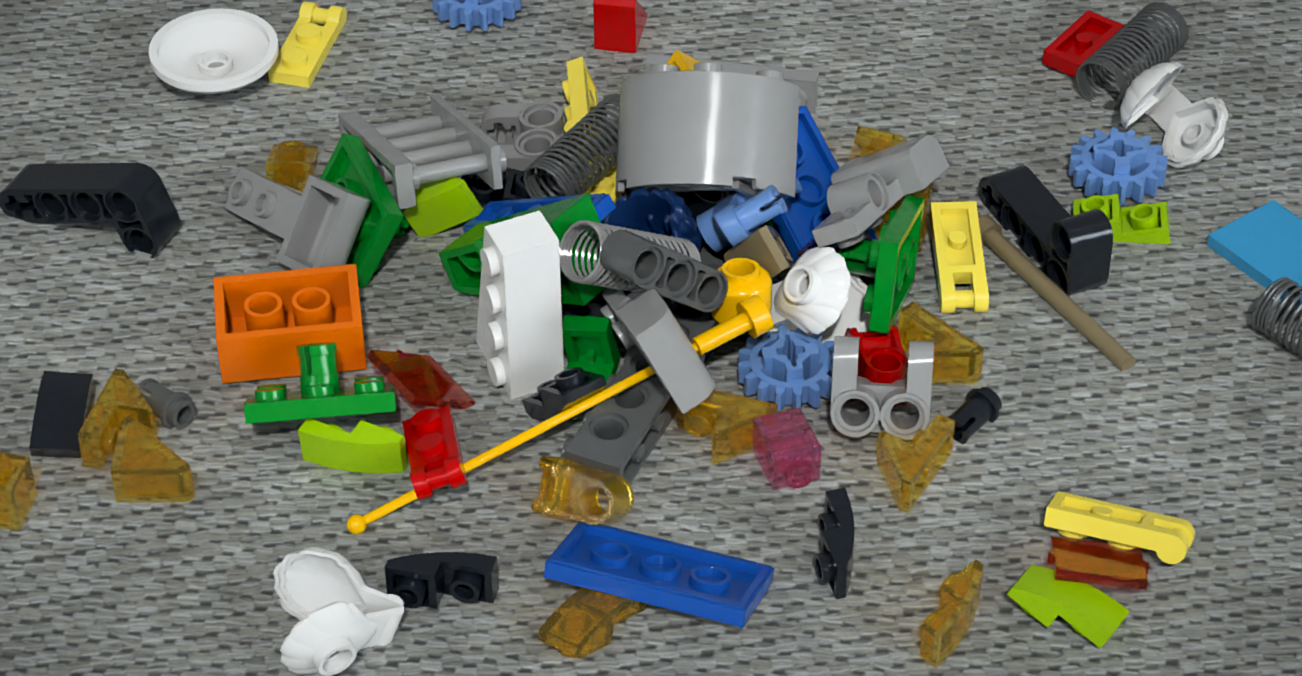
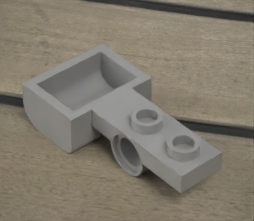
(873, 184)
(314, 223)
(649, 324)

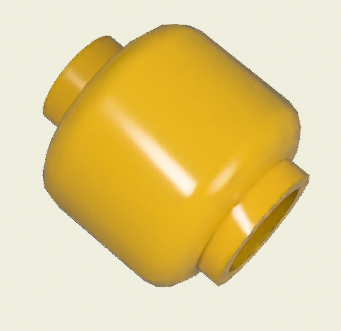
(744, 280)

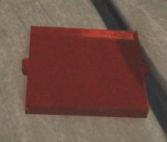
(420, 379)
(1097, 563)

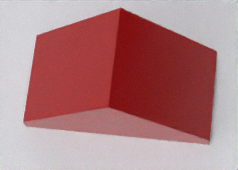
(618, 25)

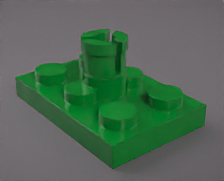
(355, 170)
(889, 262)
(319, 391)

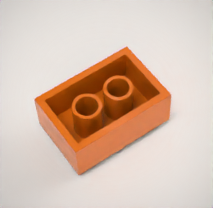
(271, 313)

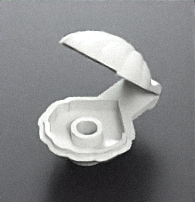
(1191, 129)
(820, 296)
(334, 610)

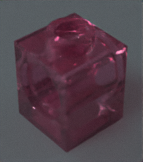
(786, 449)

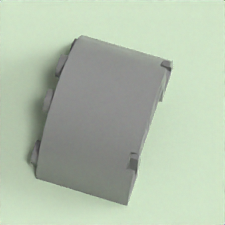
(707, 131)

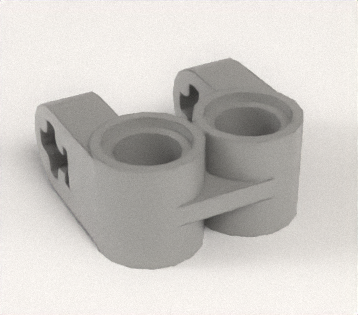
(528, 132)
(880, 396)

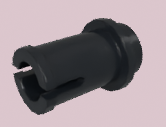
(980, 407)

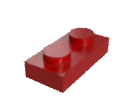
(1079, 42)

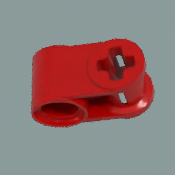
(880, 356)

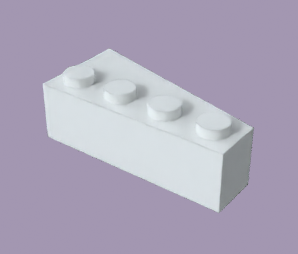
(520, 304)

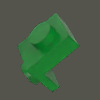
(590, 344)

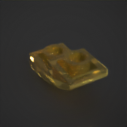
(292, 163)
(958, 607)
(586, 622)

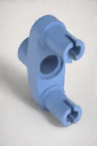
(740, 216)

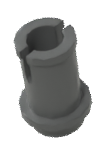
(171, 407)

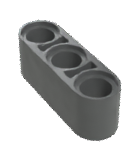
(664, 270)

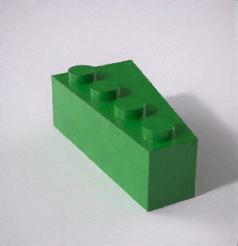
(464, 263)

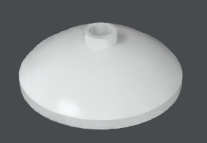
(213, 50)

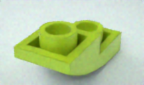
(1130, 224)
(363, 450)
(1080, 604)

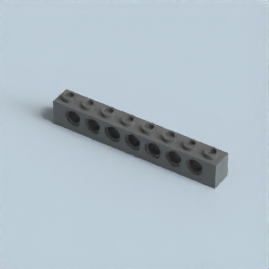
(627, 426)

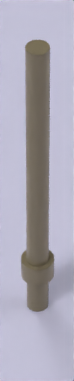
(1049, 291)

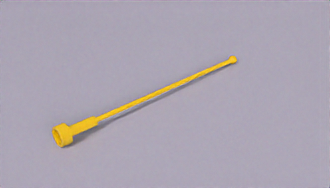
(751, 318)

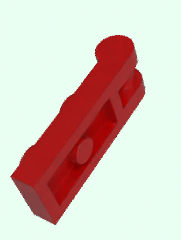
(433, 451)

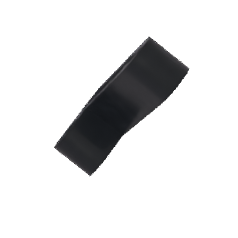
(96, 193)
(1068, 249)

